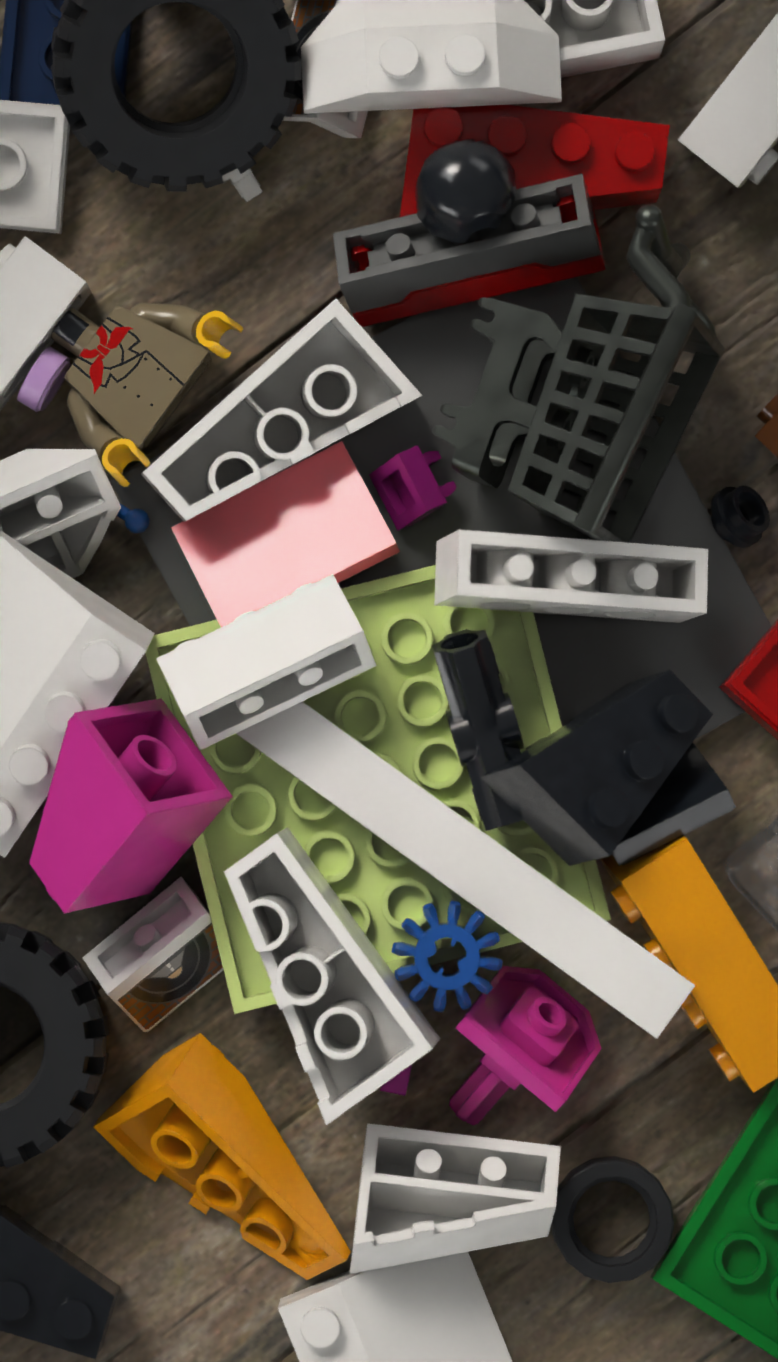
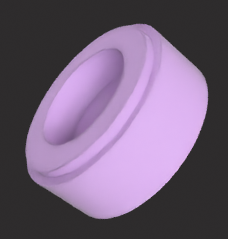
(44, 379)

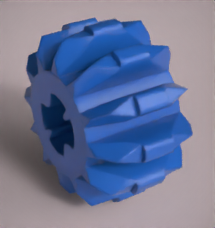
(467, 964)

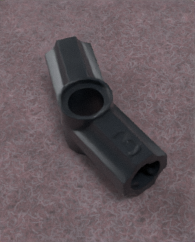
(479, 717)

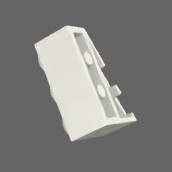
(448, 1195)

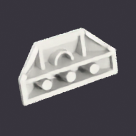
(429, 56)
(57, 504)

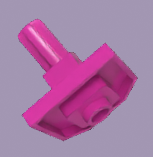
(528, 1037)

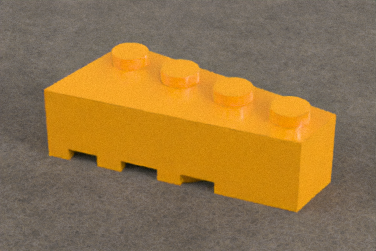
(705, 944)

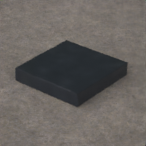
(683, 803)

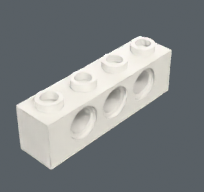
(570, 576)

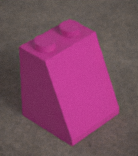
(122, 805)

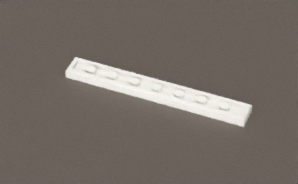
(472, 865)

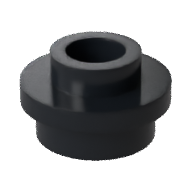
(739, 515)

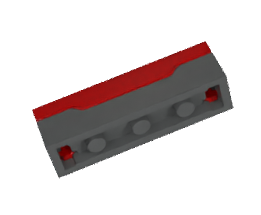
(405, 270)

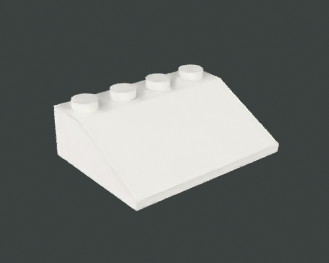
(57, 657)
(396, 1315)

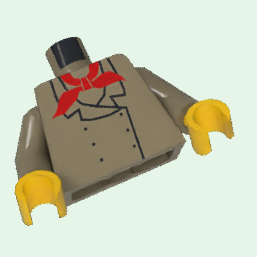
(135, 373)

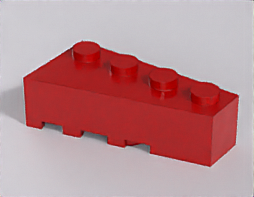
(617, 156)

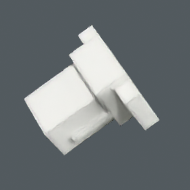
(244, 183)

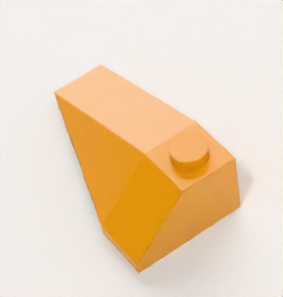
(212, 1136)

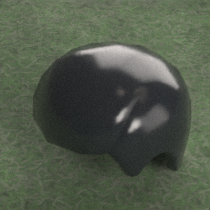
(464, 189)

